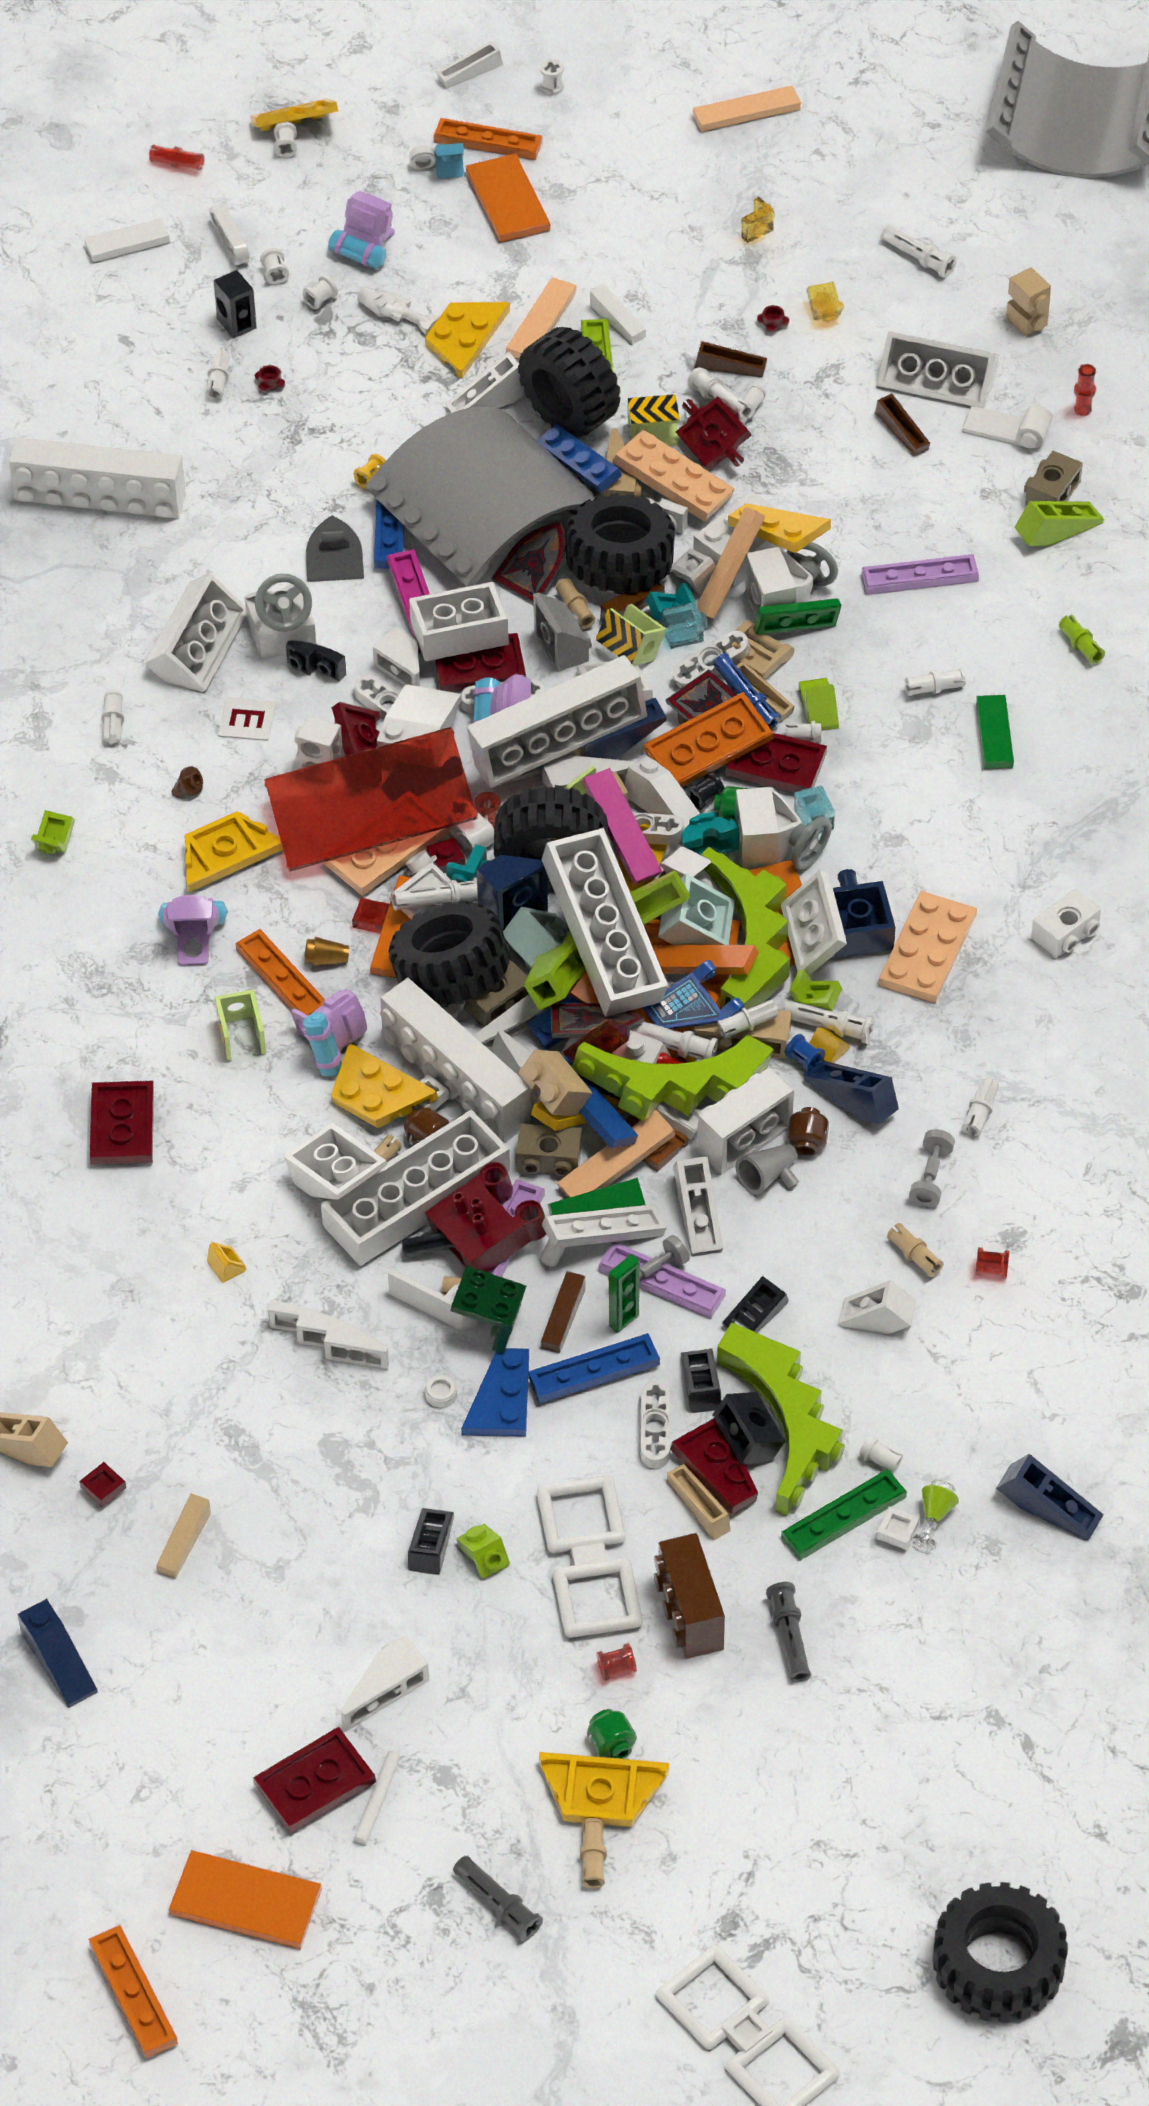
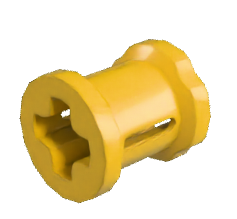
(371, 465)

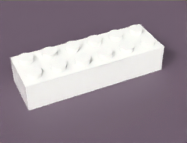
(97, 477)
(557, 721)
(604, 922)
(455, 1059)
(397, 1196)

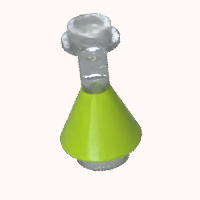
(938, 1501)

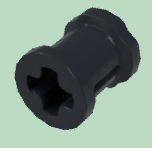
(705, 790)

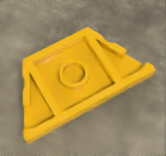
(465, 331)
(226, 848)
(376, 1089)
(601, 1786)

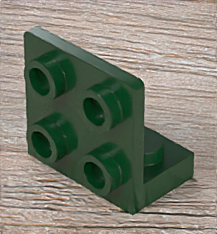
(489, 1301)

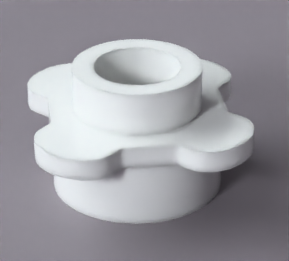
(419, 862)

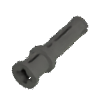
(787, 1620)
(507, 1906)

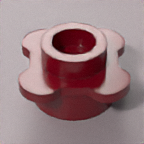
(773, 318)
(269, 378)

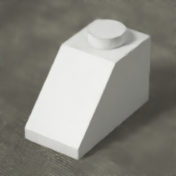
(398, 657)
(878, 1309)

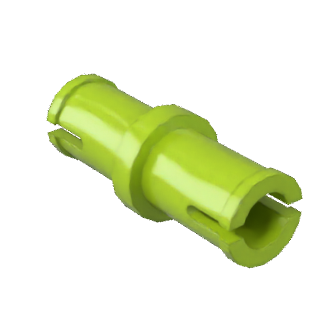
(1081, 639)

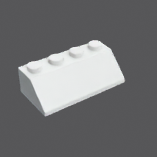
(937, 369)
(197, 634)

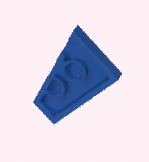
(502, 1397)

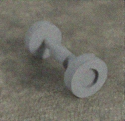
(924, 1192)
(674, 1250)

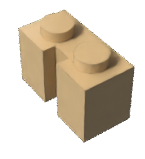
(1030, 301)
(559, 1084)

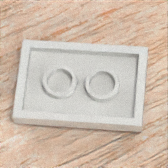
(813, 923)

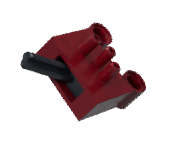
(476, 1223)

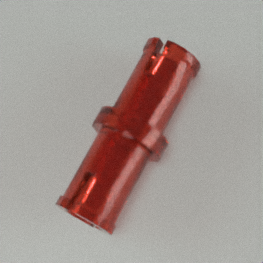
(176, 157)
(1084, 389)

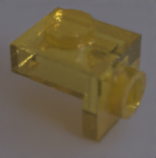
(758, 222)
(824, 301)

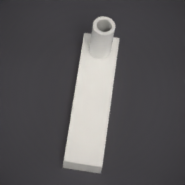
(599, 1227)

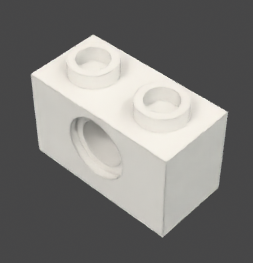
(1066, 923)

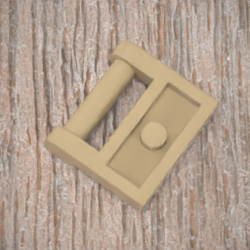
(760, 658)

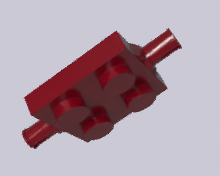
(713, 433)

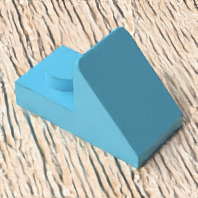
(449, 160)

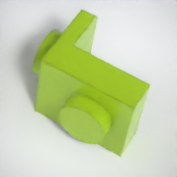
(53, 832)
(815, 993)
(485, 1549)

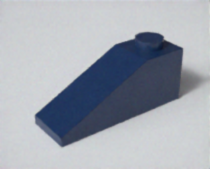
(620, 741)
(857, 1091)
(1048, 1497)
(56, 1652)

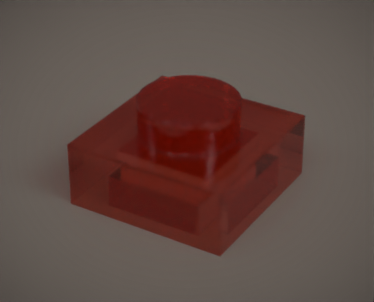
(370, 915)

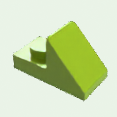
(819, 702)

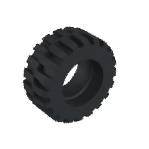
(569, 381)
(620, 543)
(540, 814)
(451, 952)
(1008, 1912)

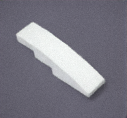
(339, 1339)

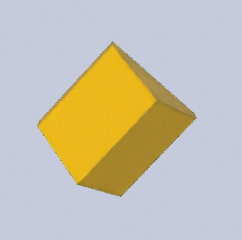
(830, 1043)
(224, 1261)

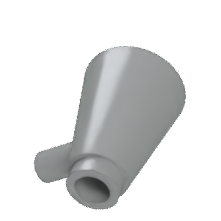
(763, 1167)

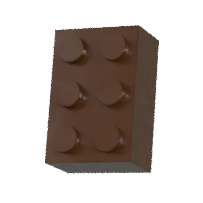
(689, 1596)

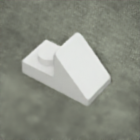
(695, 569)
(689, 863)

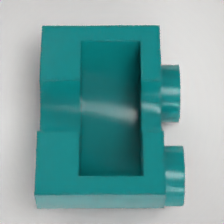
(711, 831)

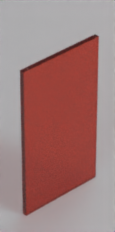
(370, 799)

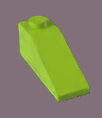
(1054, 521)

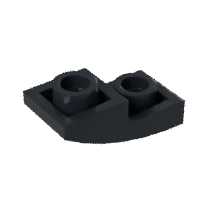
(311, 656)

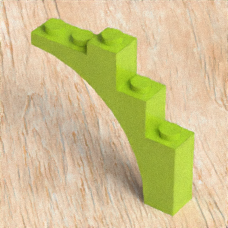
(757, 905)
(562, 966)
(681, 1085)
(775, 1374)

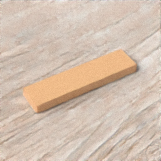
(746, 108)
(542, 315)
(730, 562)
(612, 1163)

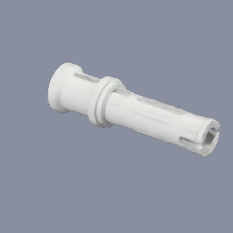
(927, 254)
(712, 387)
(433, 896)
(841, 1022)
(685, 1043)

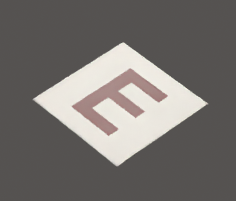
(247, 718)

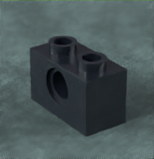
(235, 304)
(748, 1428)

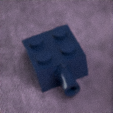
(863, 915)

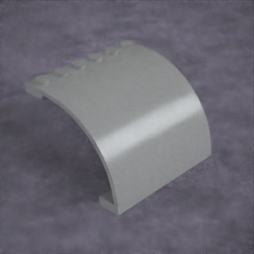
(1069, 112)
(474, 487)

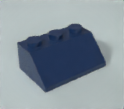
(510, 884)

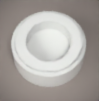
(422, 157)
(441, 1391)

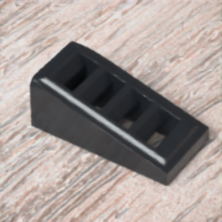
(762, 1287)
(708, 1392)
(425, 1558)

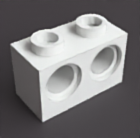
(317, 742)

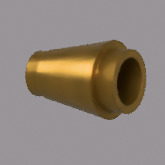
(325, 952)

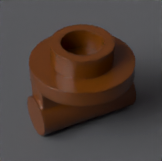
(189, 782)

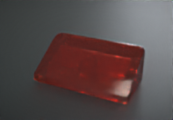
(606, 1037)

